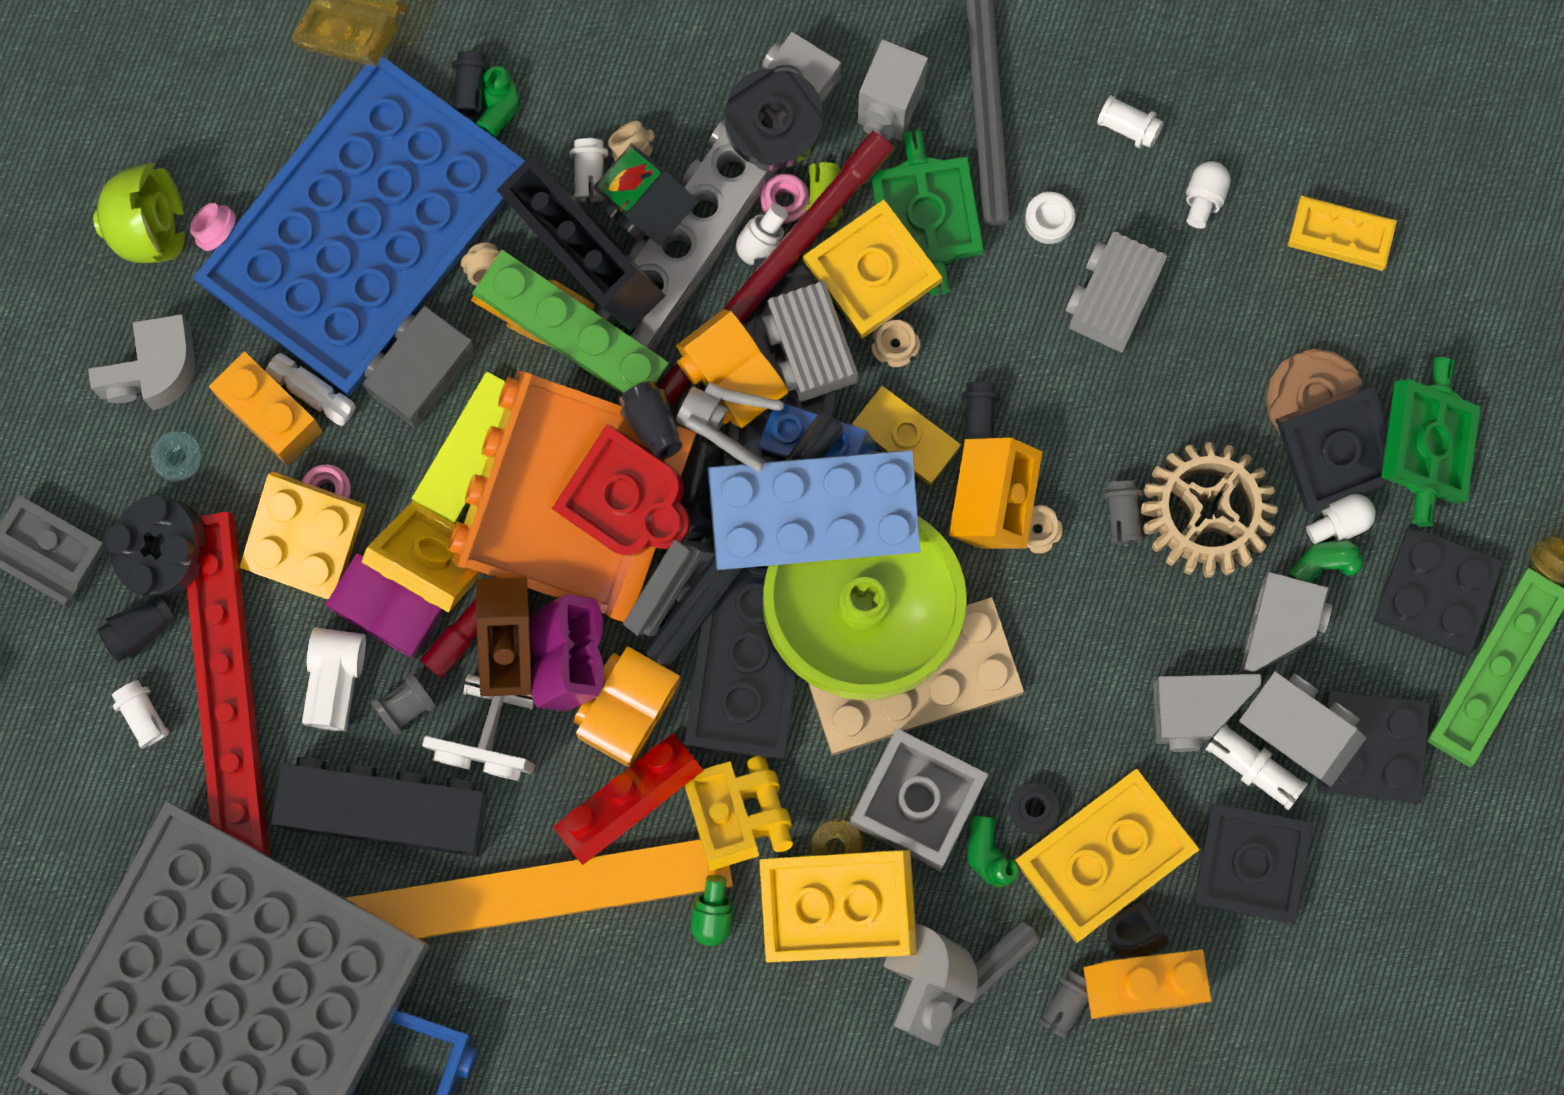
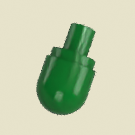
(712, 913)

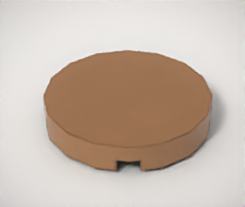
(1308, 380)

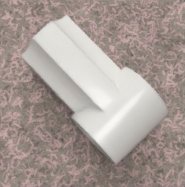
(333, 665)

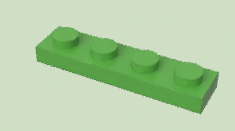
(567, 325)
(1498, 668)

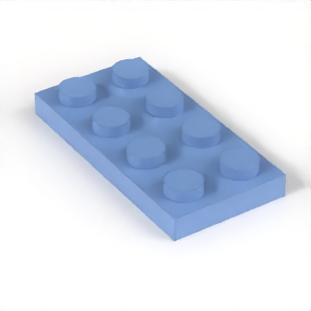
(814, 509)

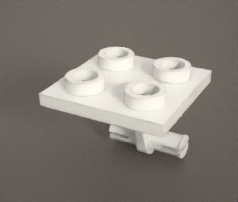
(495, 763)

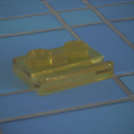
(349, 28)

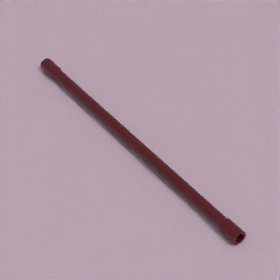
(855, 172)

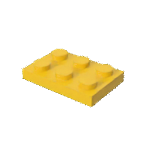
(1106, 855)
(838, 906)

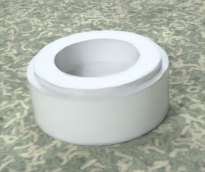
(1049, 217)

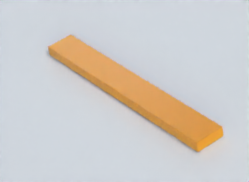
(545, 890)

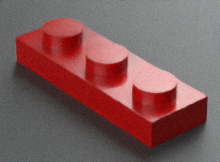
(627, 798)

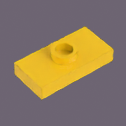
(1342, 233)
(900, 428)

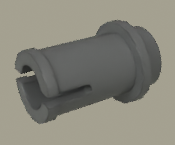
(1124, 511)
(1070, 1000)

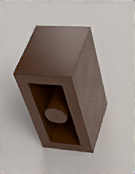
(503, 636)

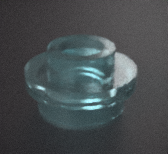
(166, 445)

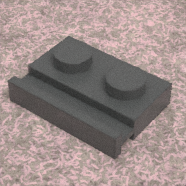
(46, 551)
(668, 585)

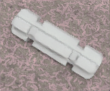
(310, 389)

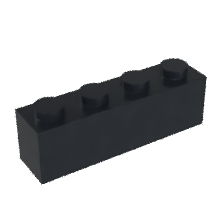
(581, 243)
(379, 808)

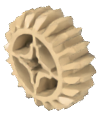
(1190, 495)

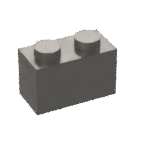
(418, 366)

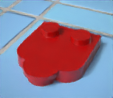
(625, 497)

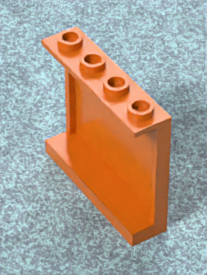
(526, 469)

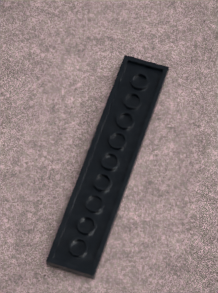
(740, 680)

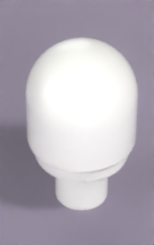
(1206, 192)
(761, 235)
(1343, 519)

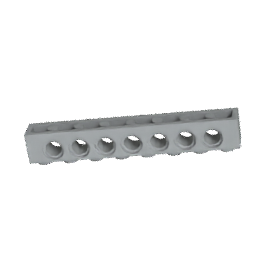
(731, 196)

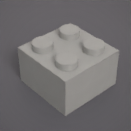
(918, 799)

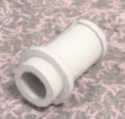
(1130, 122)
(589, 167)
(140, 713)

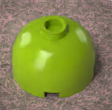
(138, 215)

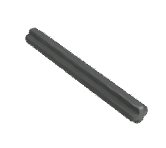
(988, 112)

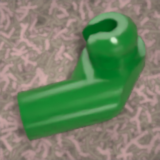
(500, 100)
(1327, 555)
(985, 857)

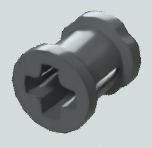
(403, 704)

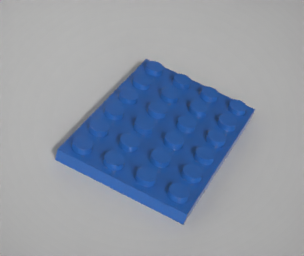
(361, 224)

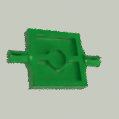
(933, 204)
(1431, 441)

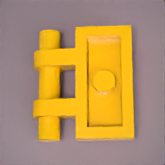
(722, 818)

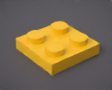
(873, 269)
(302, 535)
(417, 557)

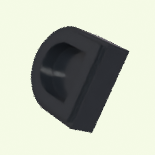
(1135, 932)

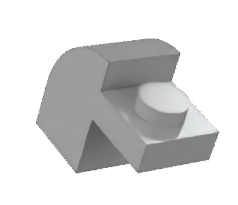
(162, 367)
(937, 977)

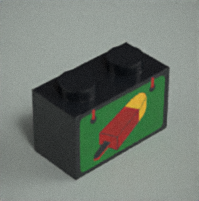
(643, 196)

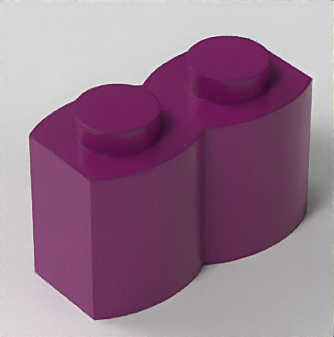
(384, 608)
(566, 653)

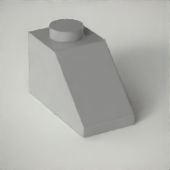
(1283, 621)
(1197, 706)

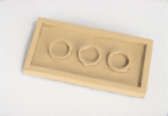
(971, 678)

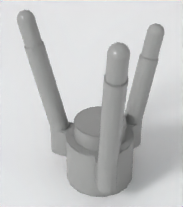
(705, 415)

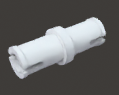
(1256, 766)

